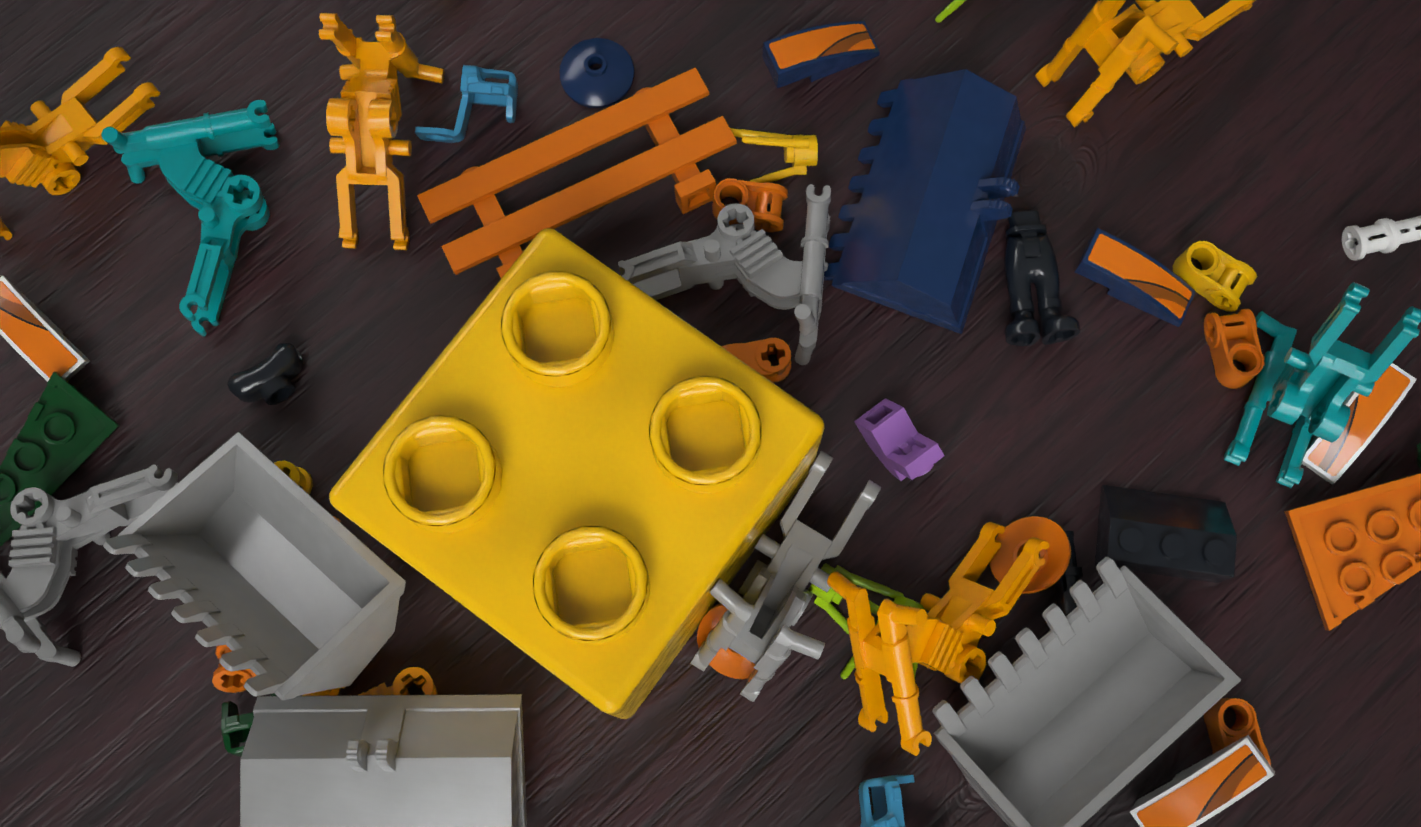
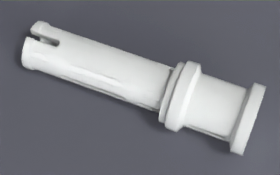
(1384, 234)

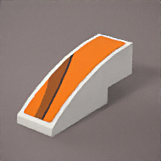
(36, 335)
(1365, 421)
(1205, 787)

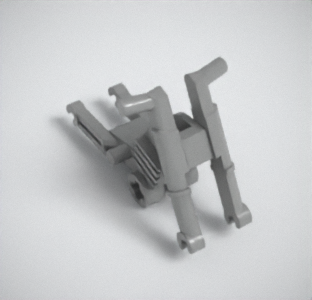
(752, 259)
(48, 546)
(776, 592)

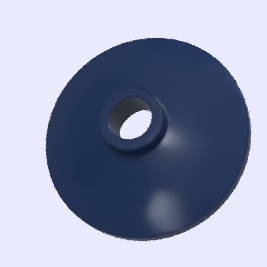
(601, 86)

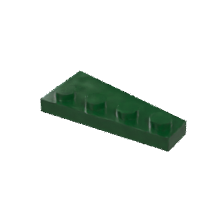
(51, 446)

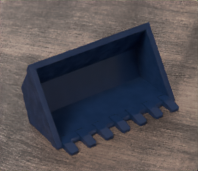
(930, 196)

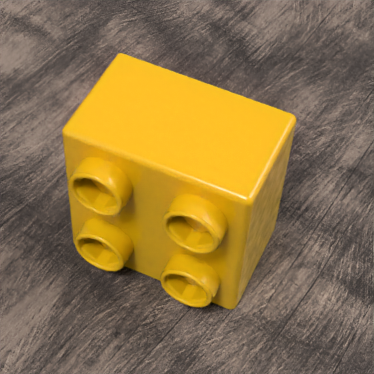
(582, 471)

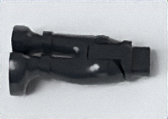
(1028, 260)

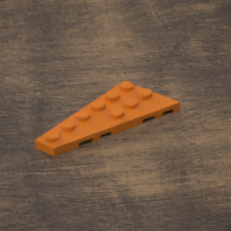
(1359, 545)

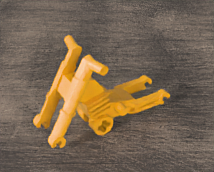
(1133, 43)
(369, 119)
(60, 137)
(938, 639)

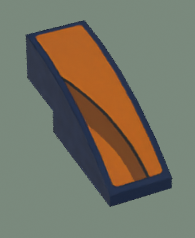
(818, 51)
(1135, 278)

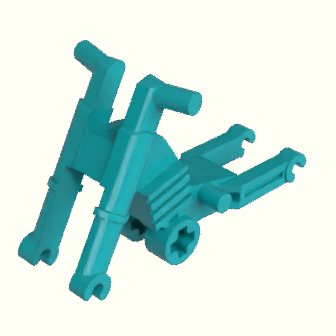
(209, 187)
(1315, 383)

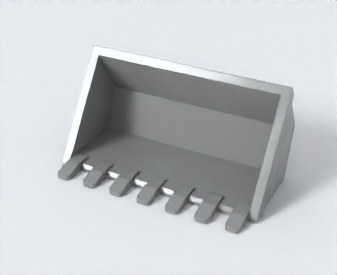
(265, 574)
(1082, 704)
(385, 762)

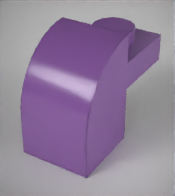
(897, 442)

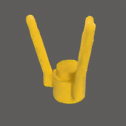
(798, 150)

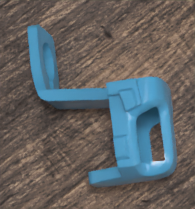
(476, 91)
(883, 815)

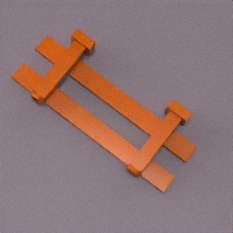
(672, 156)

